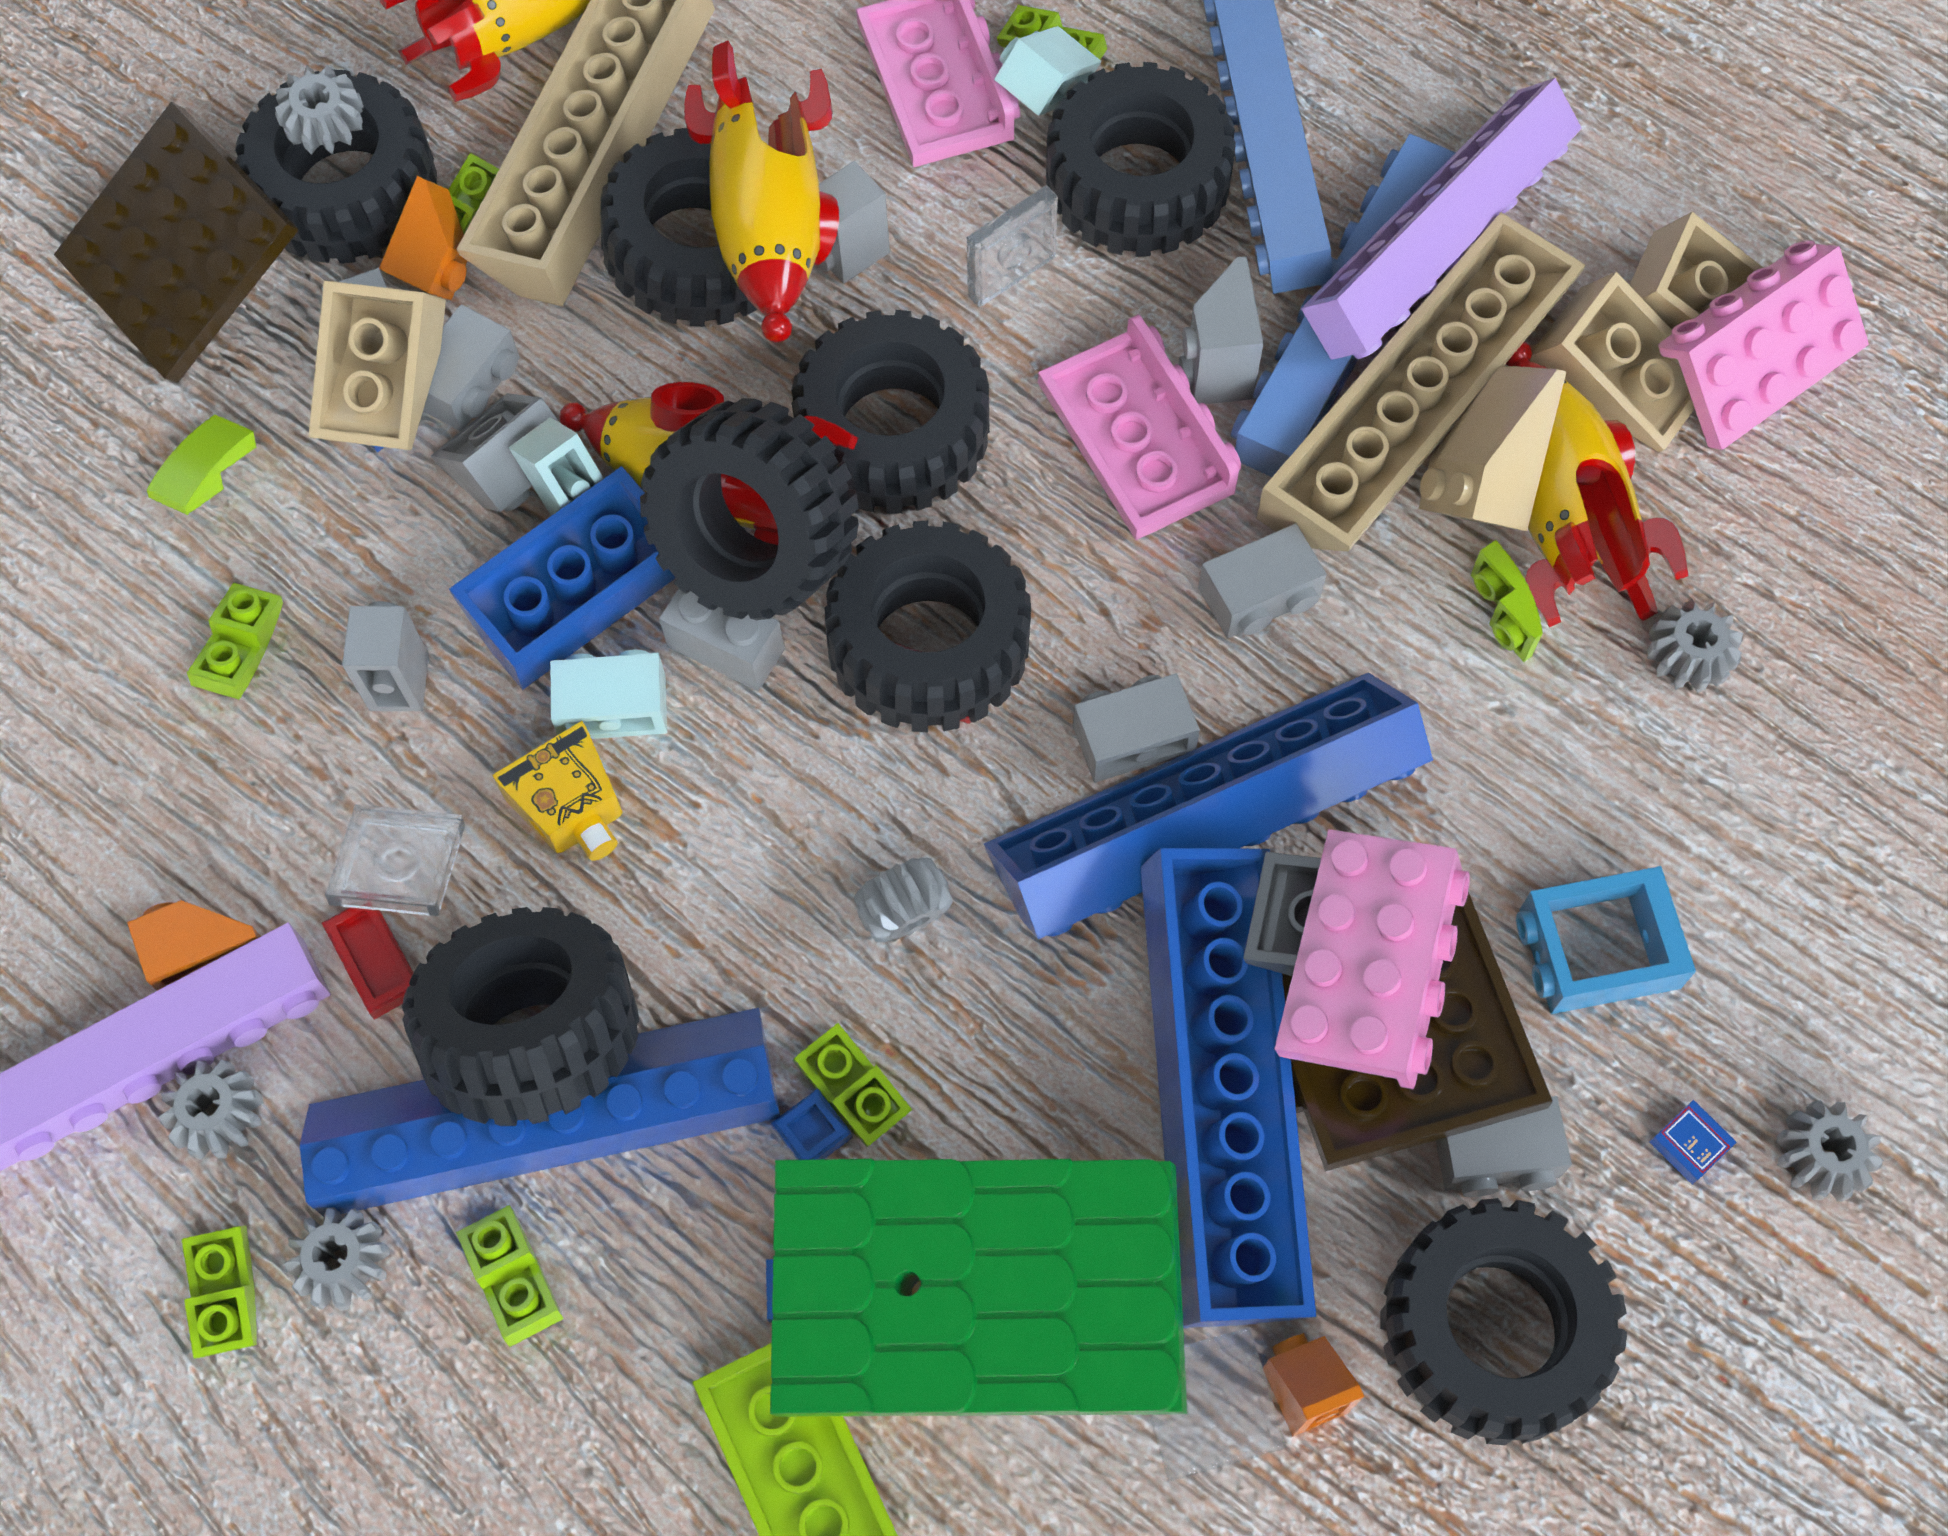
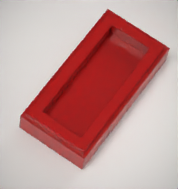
(370, 958)

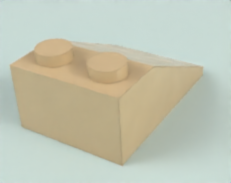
(1688, 268)
(1613, 358)
(374, 363)
(1496, 450)

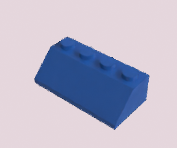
(564, 580)

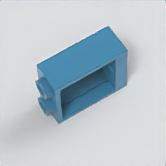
(1657, 923)

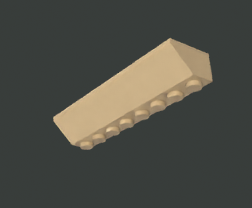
(593, 108)
(1418, 386)

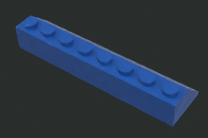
(1211, 797)
(1225, 1093)
(410, 1146)

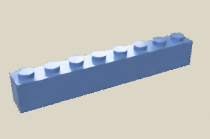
(1271, 143)
(1306, 379)

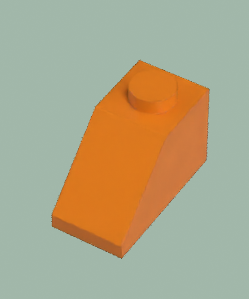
(427, 242)
(182, 939)
(1310, 1383)

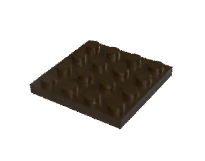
(175, 242)
(1476, 1074)

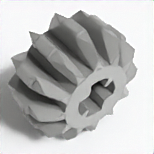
(319, 109)
(1712, 651)
(903, 899)
(196, 1128)
(1829, 1171)
(315, 1251)

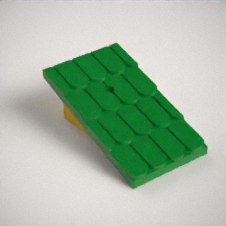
(976, 1288)

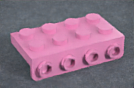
(938, 76)
(1767, 340)
(1142, 429)
(1373, 956)

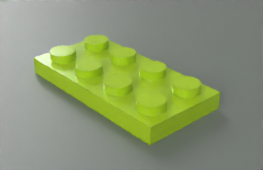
(790, 1470)

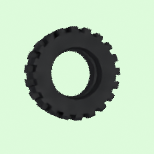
(1147, 109)
(350, 214)
(661, 274)
(908, 356)
(792, 475)
(919, 567)
(528, 1064)
(1561, 1272)

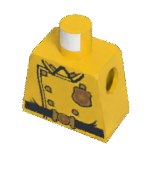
(564, 793)

